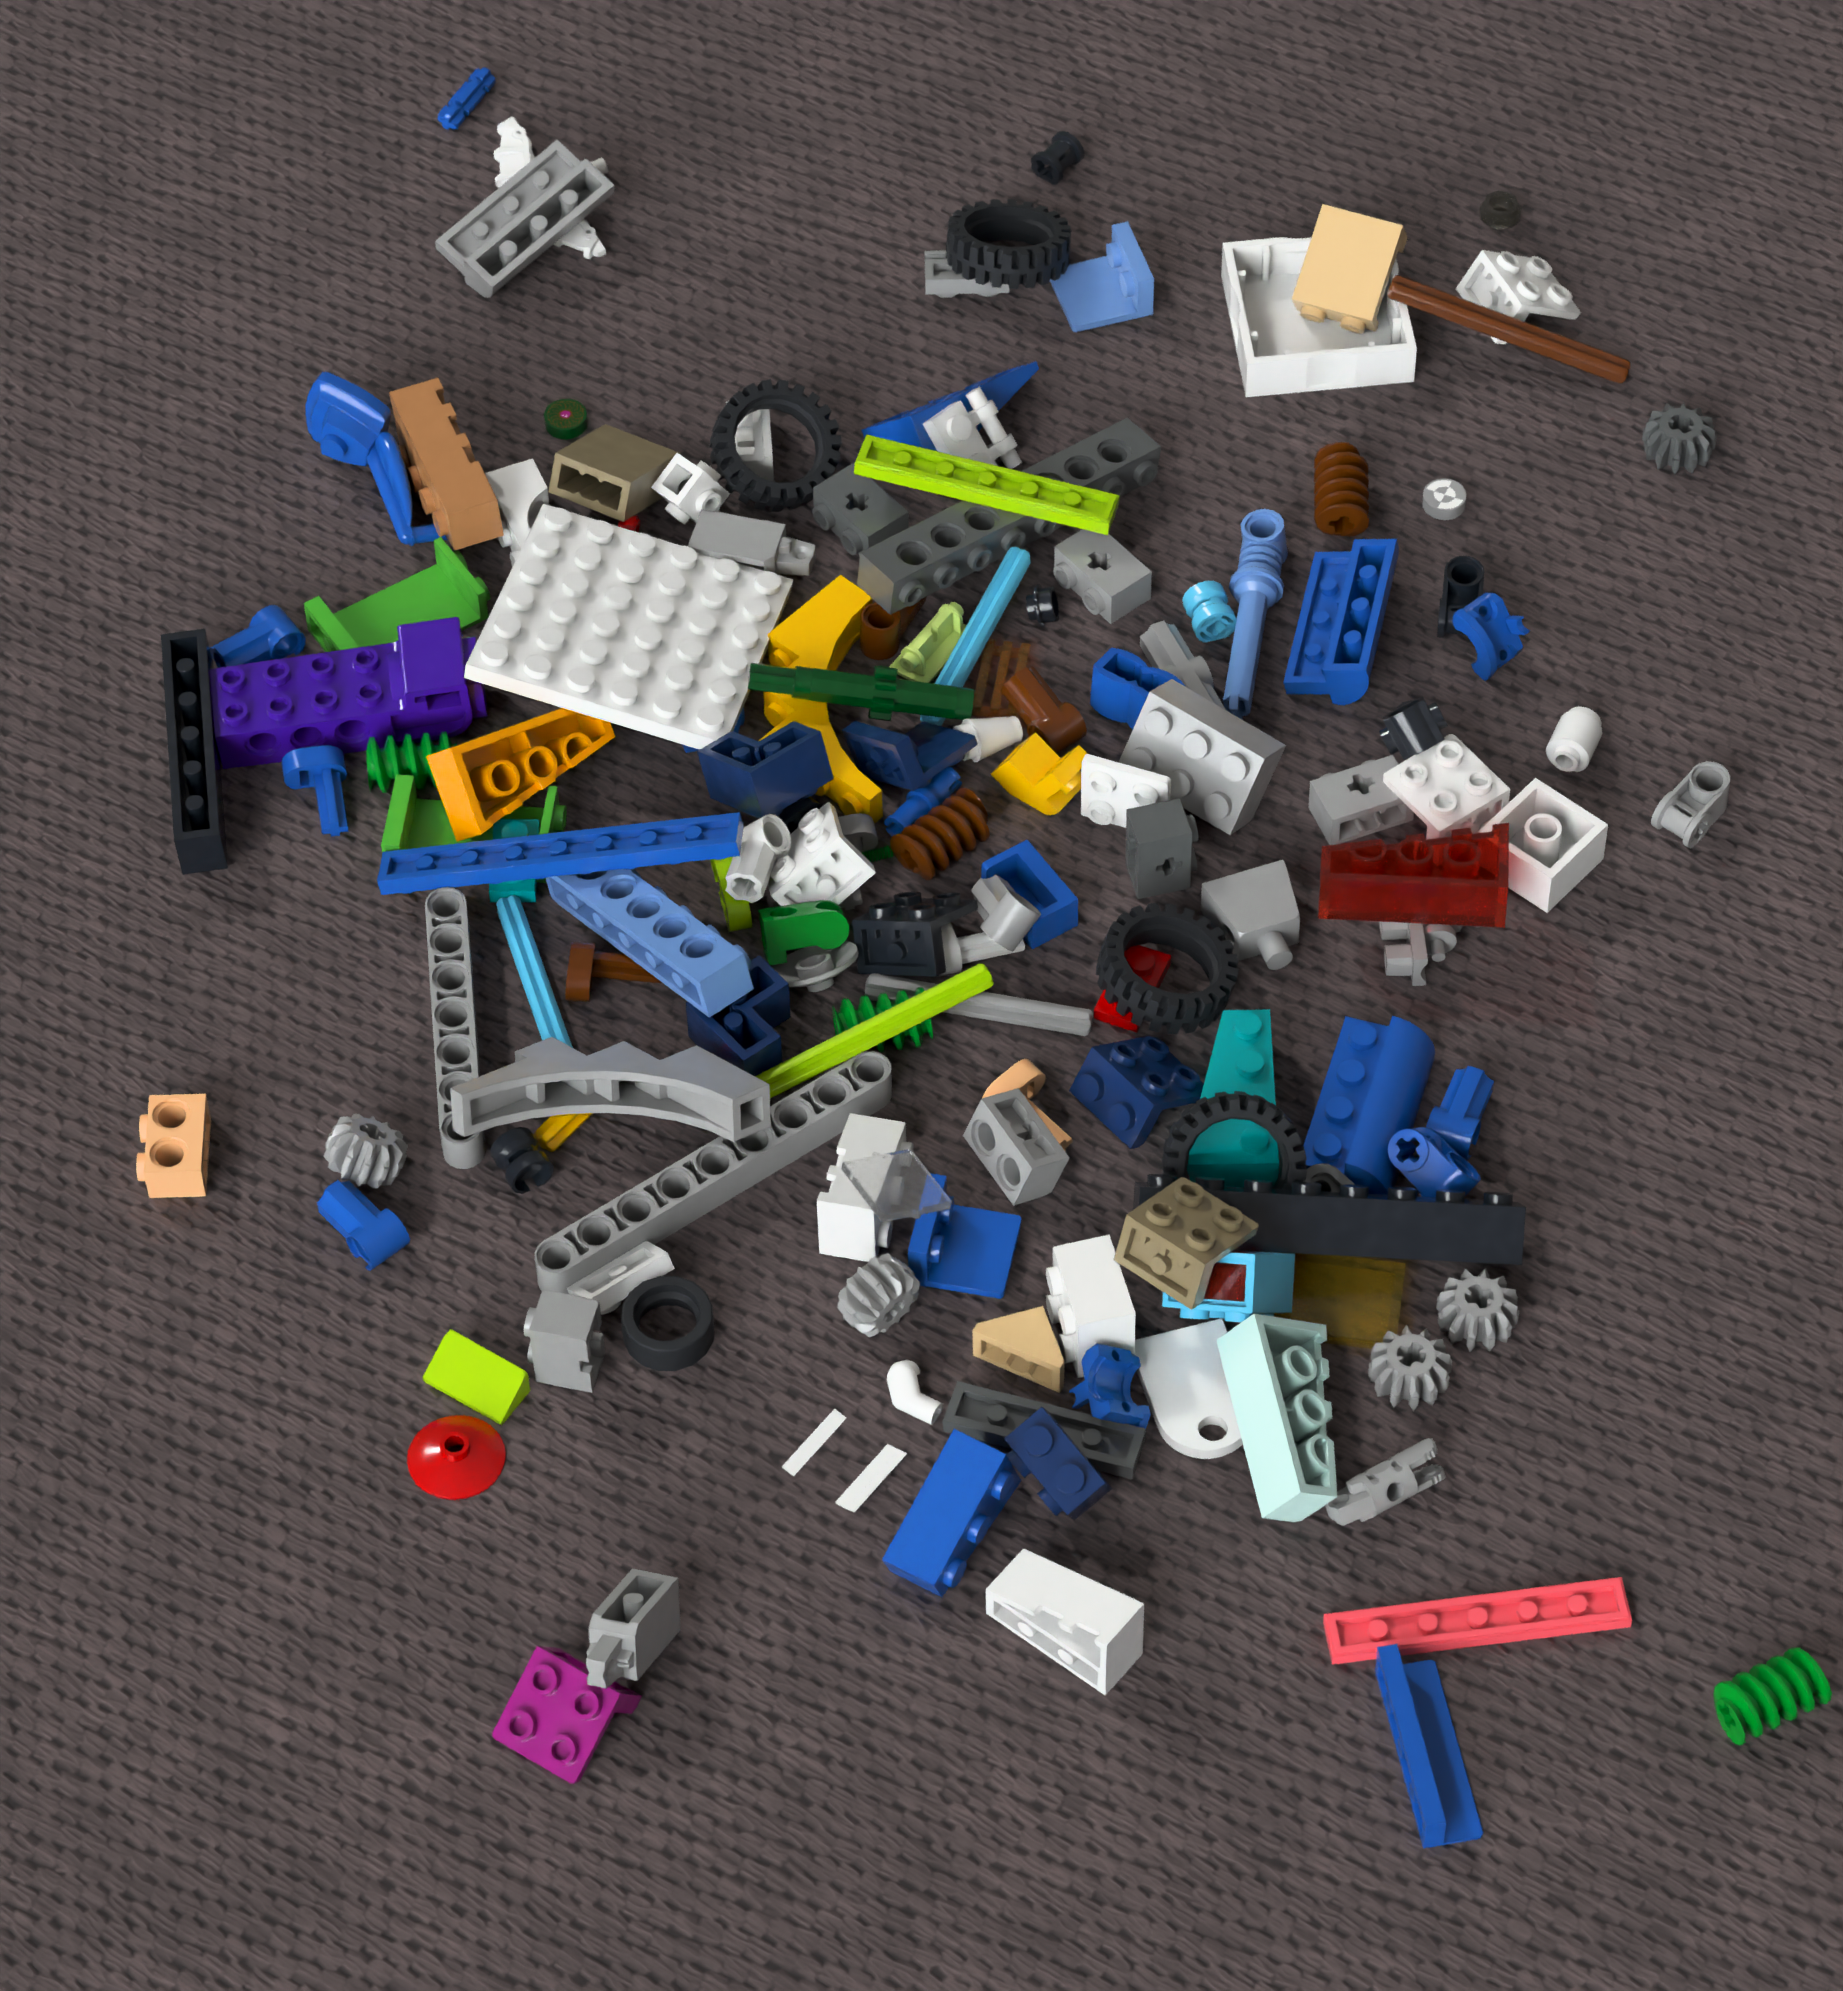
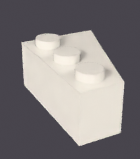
(844, 1218)
(1069, 1618)

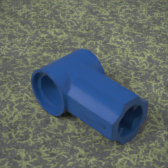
(267, 638)
(1462, 1109)
(367, 1230)

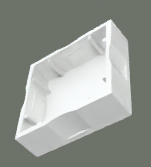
(1292, 354)

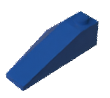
(908, 426)

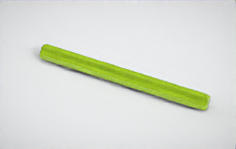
(877, 1029)

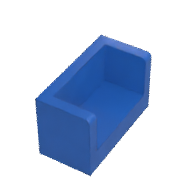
(1039, 885)

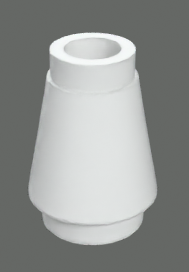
(991, 735)

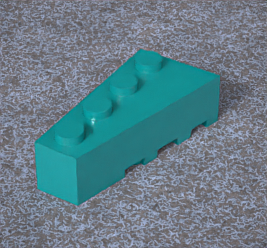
(1238, 1063)

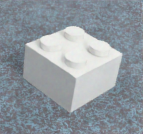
(1549, 843)
(1089, 1299)

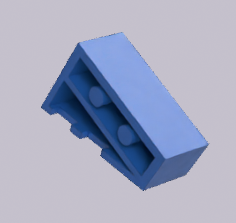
(951, 1513)

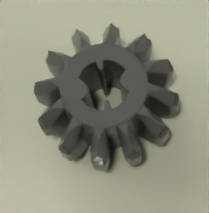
(1679, 438)

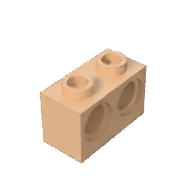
(176, 1137)

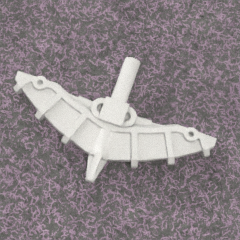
(515, 154)

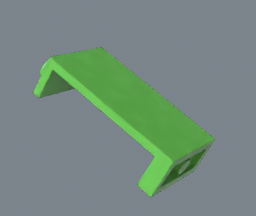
(432, 594)
(425, 822)

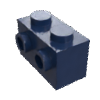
(1058, 1464)

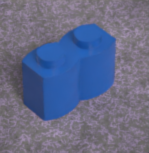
(1122, 685)

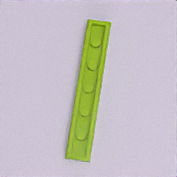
(986, 484)

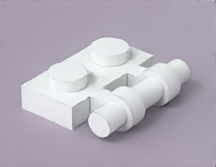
(956, 433)

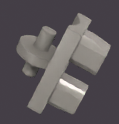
(1420, 941)

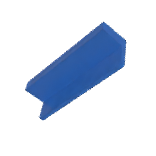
(1427, 1749)

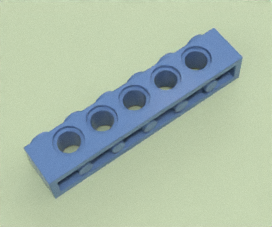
(657, 935)

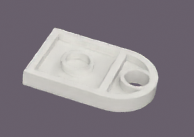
(1188, 1388)

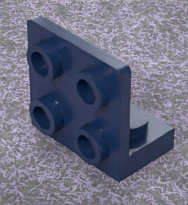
(906, 758)

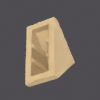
(1022, 1346)

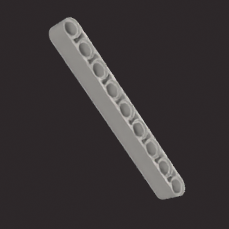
(817, 1111)

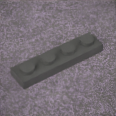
(994, 1415)

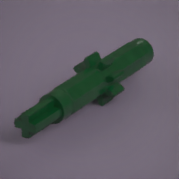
(879, 692)

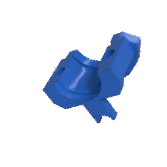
(1491, 632)
(1107, 1386)

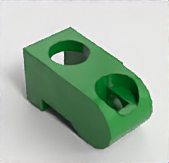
(801, 926)

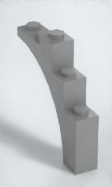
(618, 1080)

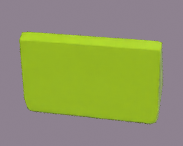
(477, 1377)

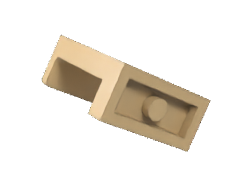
(1347, 268)

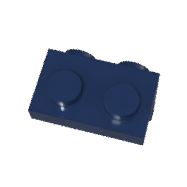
(1132, 1083)

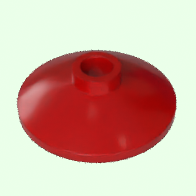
(461, 1472)

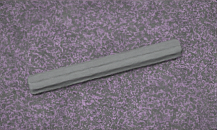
(994, 1006)

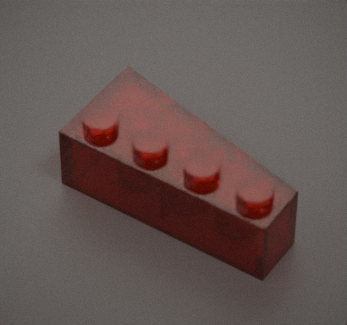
(1419, 879)

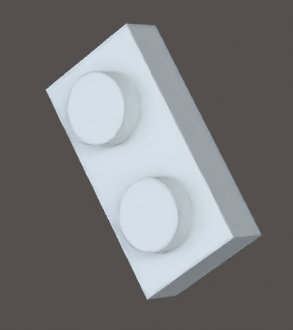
(619, 1277)

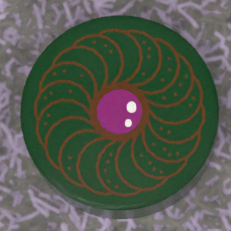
(565, 419)

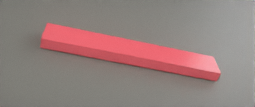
(1478, 1620)

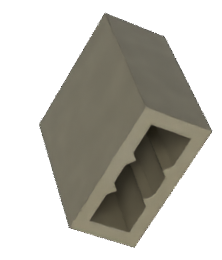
(610, 472)

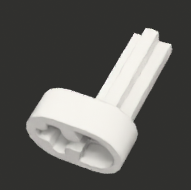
(970, 949)

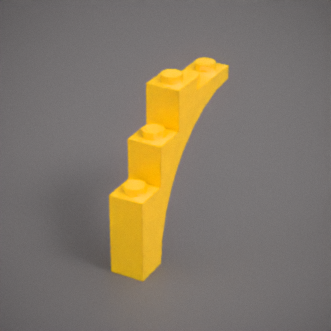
(820, 638)

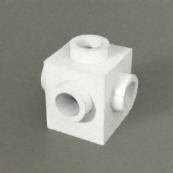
(689, 489)

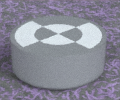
(1444, 499)

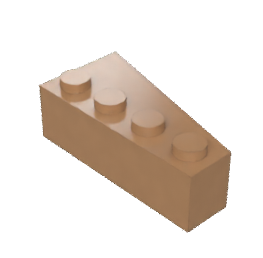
(444, 466)

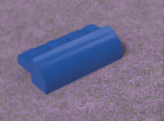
(1342, 621)
(1369, 1097)

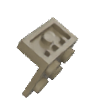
(1180, 1238)

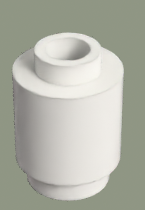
(1574, 739)

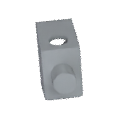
(1255, 912)

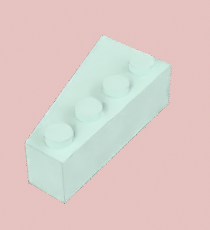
(1281, 1412)

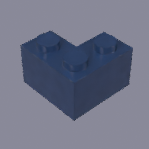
(766, 773)
(745, 1029)

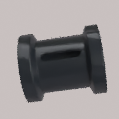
(1057, 157)

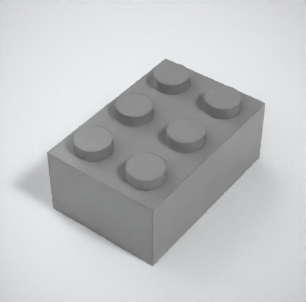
(1210, 755)

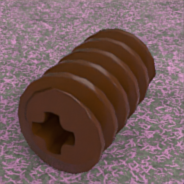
(1341, 490)
(942, 834)

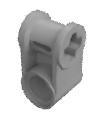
(1694, 803)

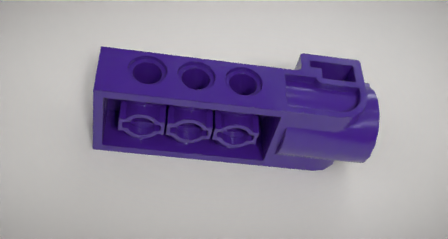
(348, 696)

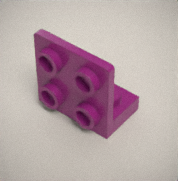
(558, 1715)

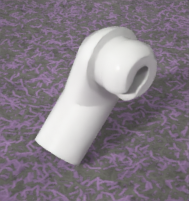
(906, 1393)

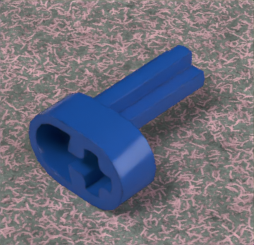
(325, 770)

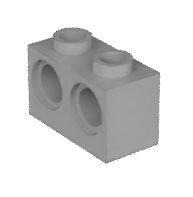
(1015, 1146)

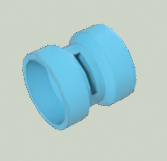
(1209, 611)

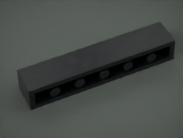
(193, 753)

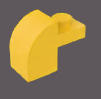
(1040, 776)

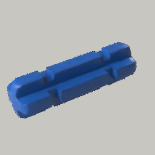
(466, 98)

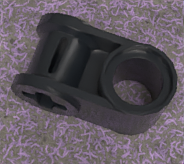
(1461, 586)

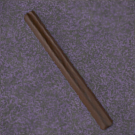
(1508, 329)

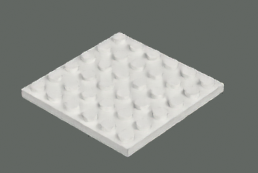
(628, 628)

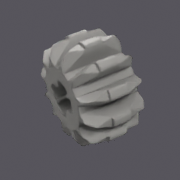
(365, 1151)
(878, 1295)
(1477, 1309)
(1410, 1367)

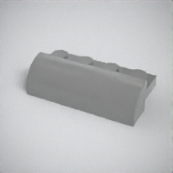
(523, 218)

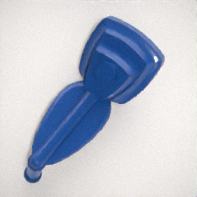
(355, 430)

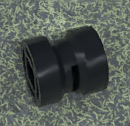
(519, 1156)

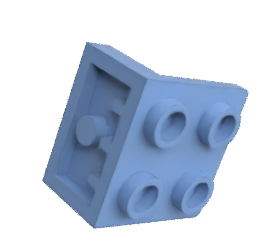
(1107, 287)

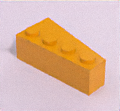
(506, 767)

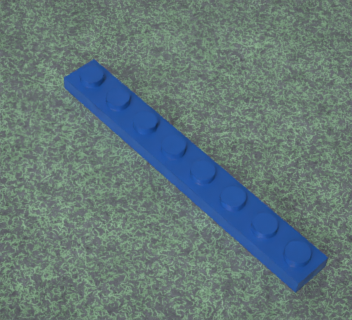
(561, 853)

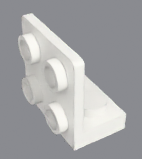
(1516, 287)
(1113, 787)
(1448, 788)
(818, 862)

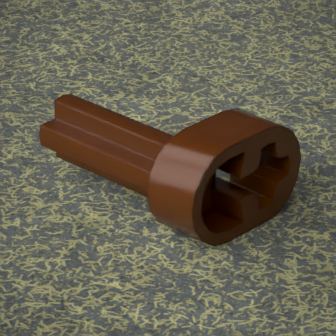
(589, 963)

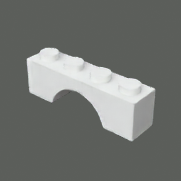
(520, 498)

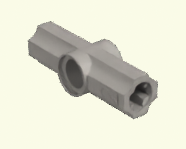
(1169, 652)

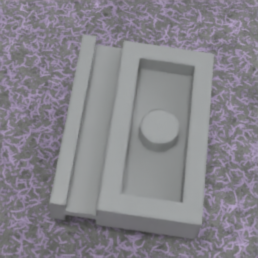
(945, 283)

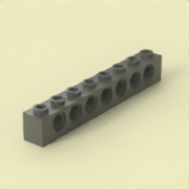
(974, 535)

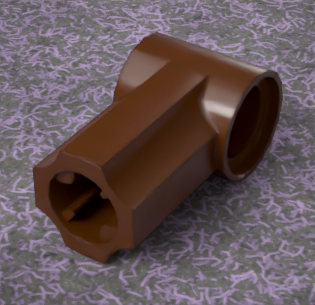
(882, 631)
(1042, 711)

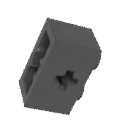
(857, 510)
(1160, 848)

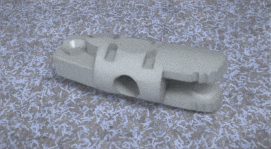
(1386, 1484)

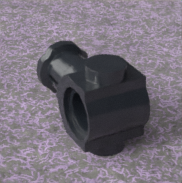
(1413, 727)

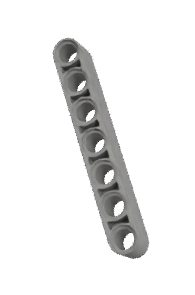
(452, 1016)

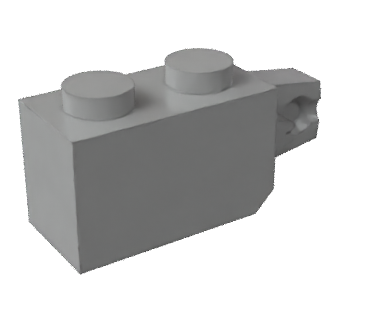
(751, 543)
(632, 1627)

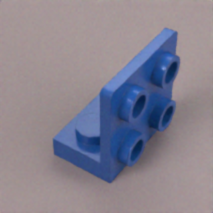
(964, 1248)

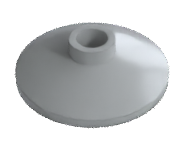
(816, 966)

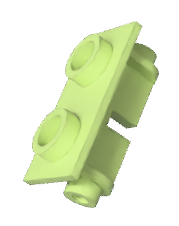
(932, 646)

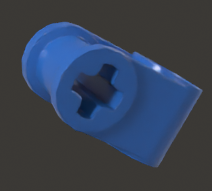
(1436, 1167)

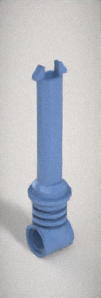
(1255, 588)

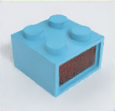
(1244, 1286)

